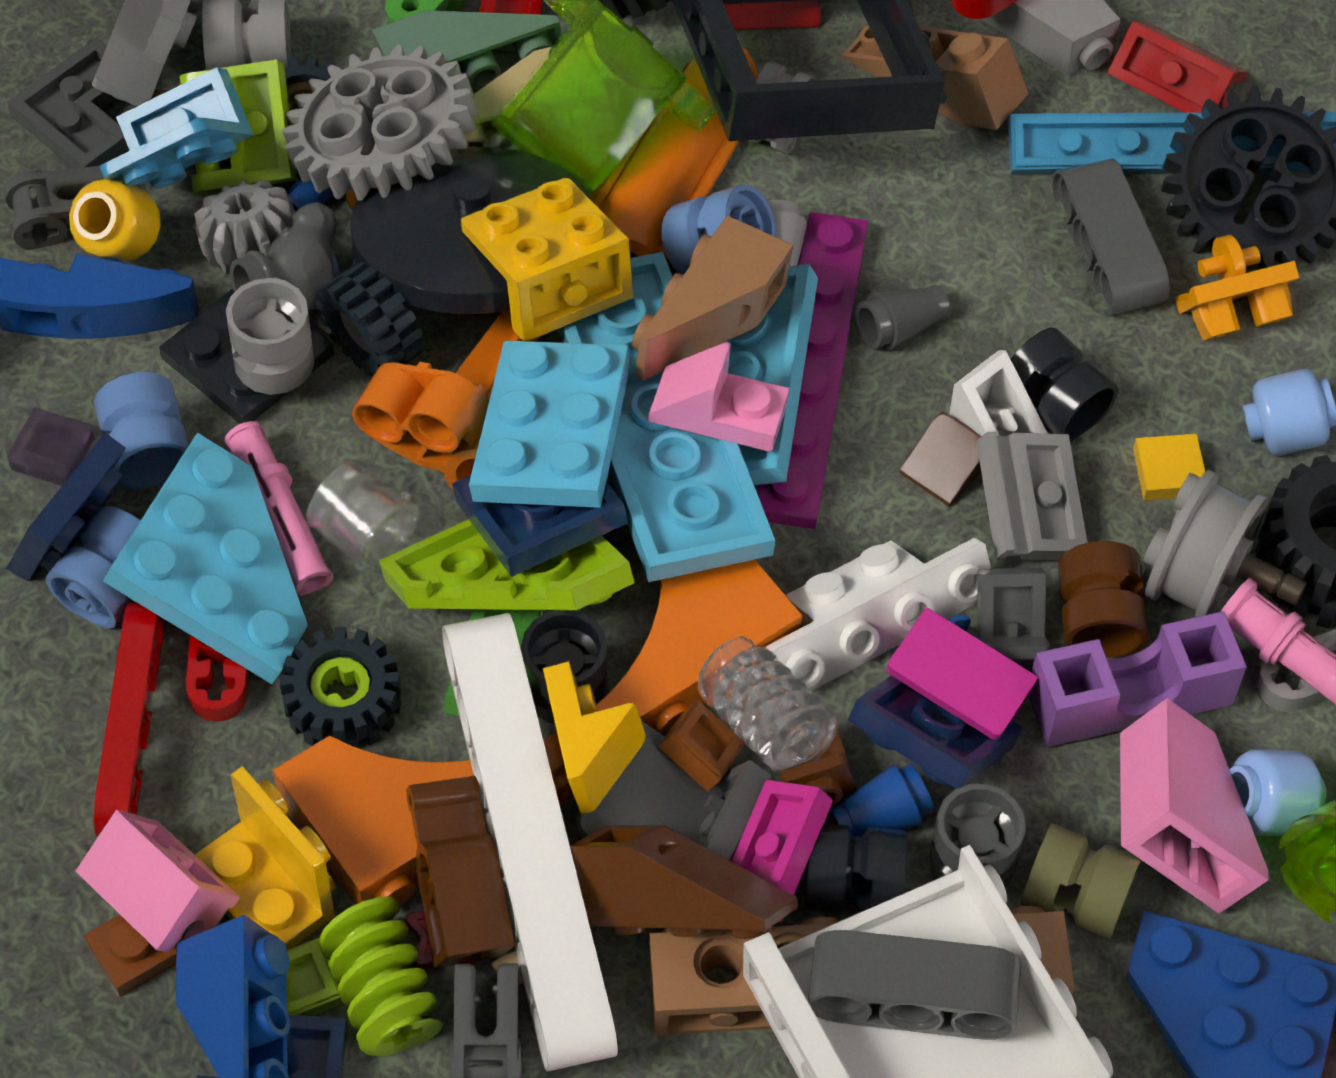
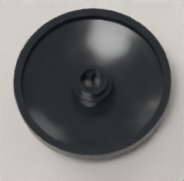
(419, 234)

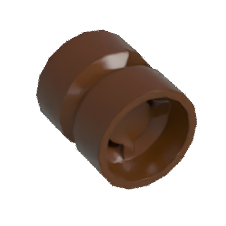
(1104, 597)

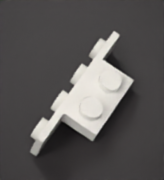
(873, 606)

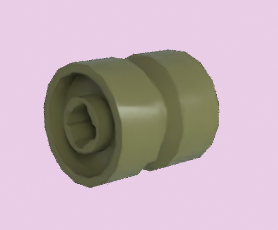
(1081, 880)

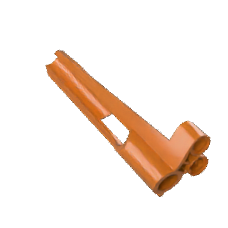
(440, 414)

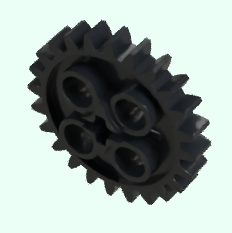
(1210, 157)

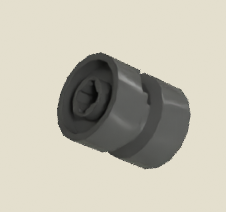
(987, 822)

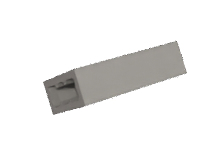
(1062, 31)

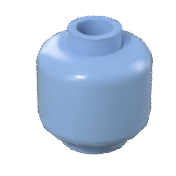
(1291, 412)
(1277, 788)

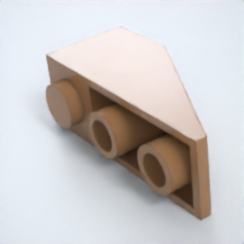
(979, 76)
(721, 295)

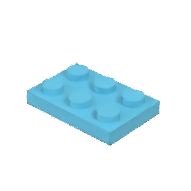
(551, 424)

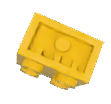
(556, 255)
(272, 864)

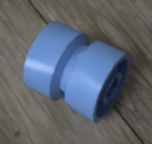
(692, 219)
(145, 419)
(80, 570)

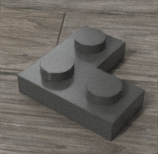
(68, 113)

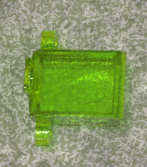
(596, 94)

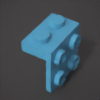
(178, 130)

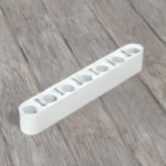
(531, 843)

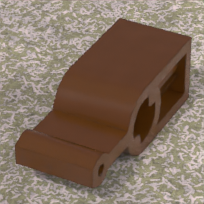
(458, 873)

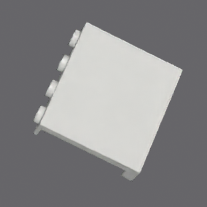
(955, 908)

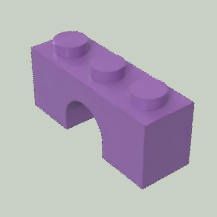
(1090, 696)

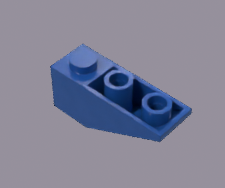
(236, 998)

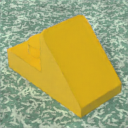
(592, 742)

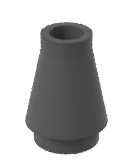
(898, 315)

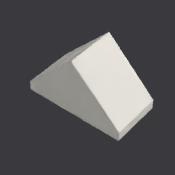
(995, 400)

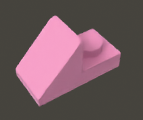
(709, 401)

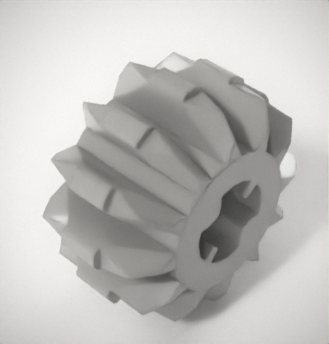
(242, 221)

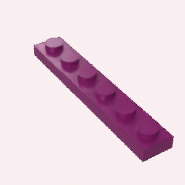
(835, 253)

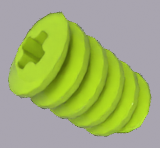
(378, 979)

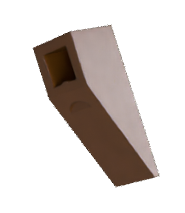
(661, 879)

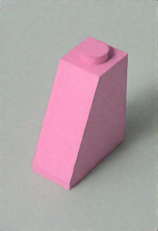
(1186, 809)

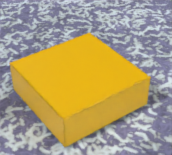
(1166, 463)

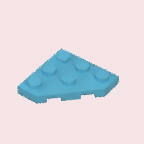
(214, 562)

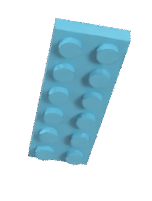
(680, 490)

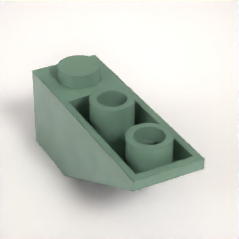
(478, 41)

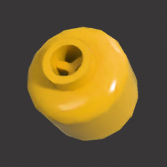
(114, 220)

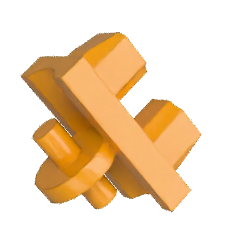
(1264, 288)

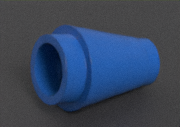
(888, 801)

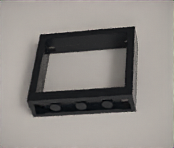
(817, 107)

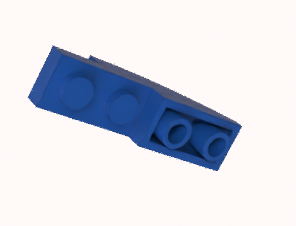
(93, 299)

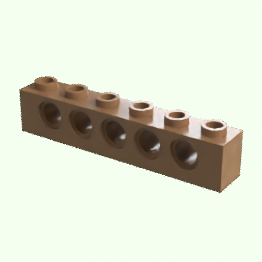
(693, 1004)

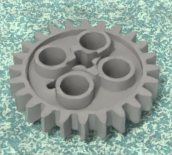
(380, 122)

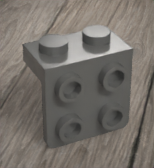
(662, 793)

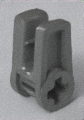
(52, 206)
(501, 1047)

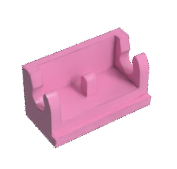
(154, 880)

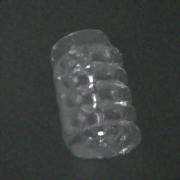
(766, 704)

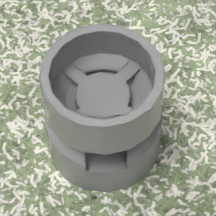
(245, 33)
(270, 335)

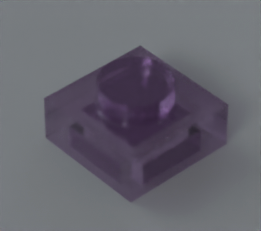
(50, 446)

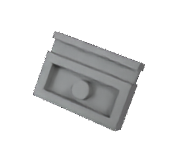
(1031, 495)

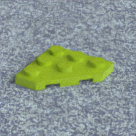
(463, 573)

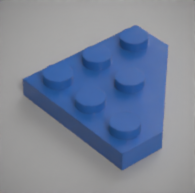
(1233, 1001)

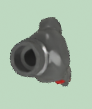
(298, 255)

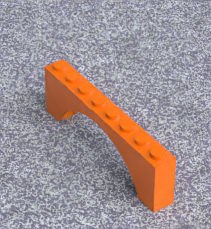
(361, 797)

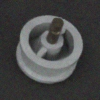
(1211, 548)

